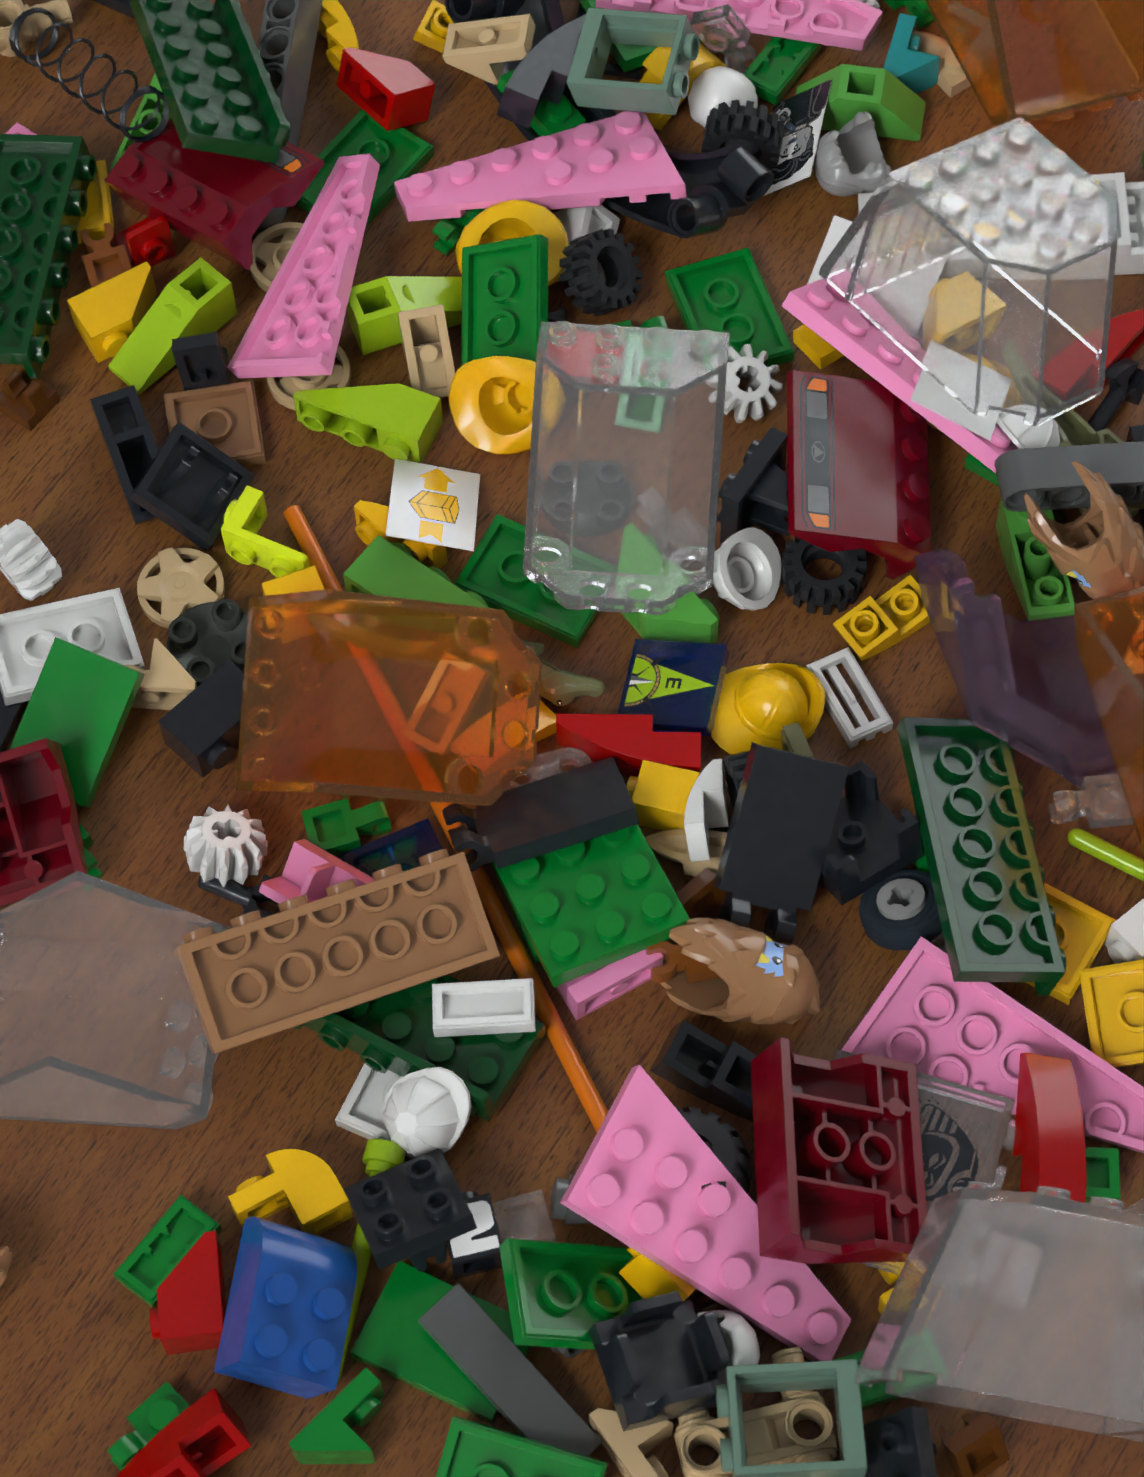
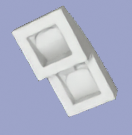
(705, 810)

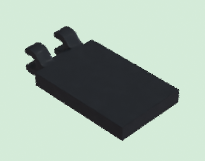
(544, 816)
(778, 837)

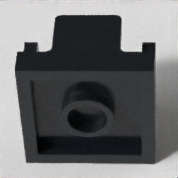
(660, 1360)

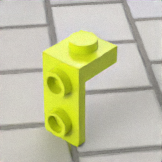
(241, 542)

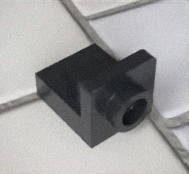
(201, 361)

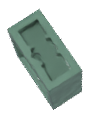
(636, 28)
(794, 1377)

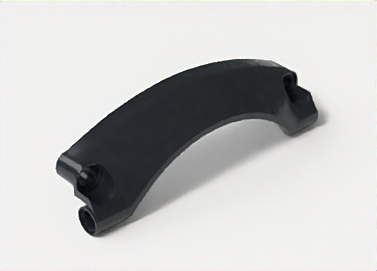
(716, 181)

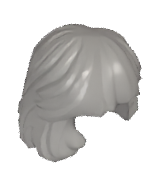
(851, 158)

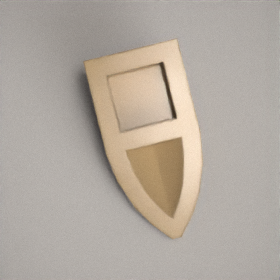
(950, 75)
(673, 846)

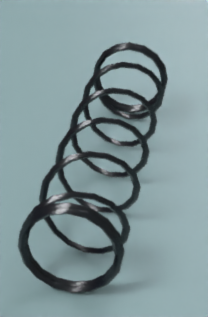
(14, 43)

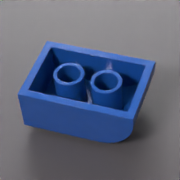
(287, 1310)

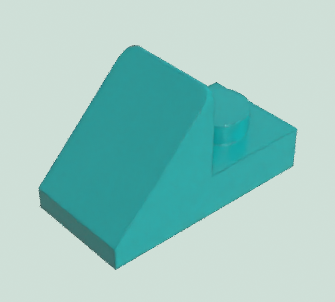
(905, 62)

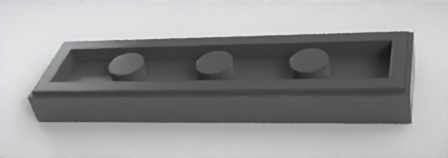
(505, 1374)

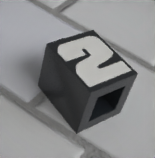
(478, 1249)

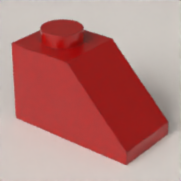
(386, 88)
(192, 1300)

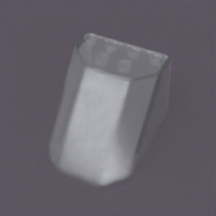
(625, 464)
(100, 1010)

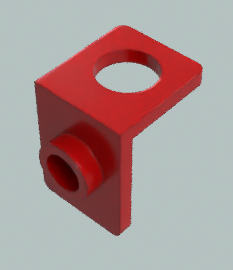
(147, 241)

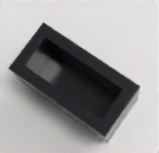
(207, 721)

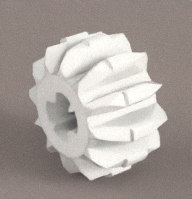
(759, 387)
(27, 561)
(225, 845)

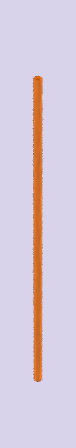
(490, 900)

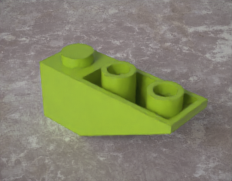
(376, 304)
(189, 305)
(379, 416)

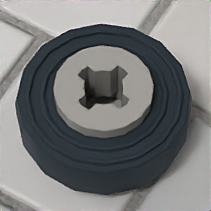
(900, 910)

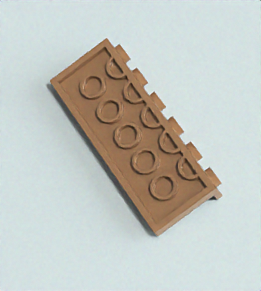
(336, 950)

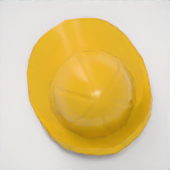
(516, 220)
(494, 403)
(761, 701)

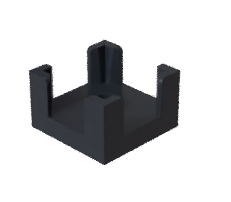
(867, 839)

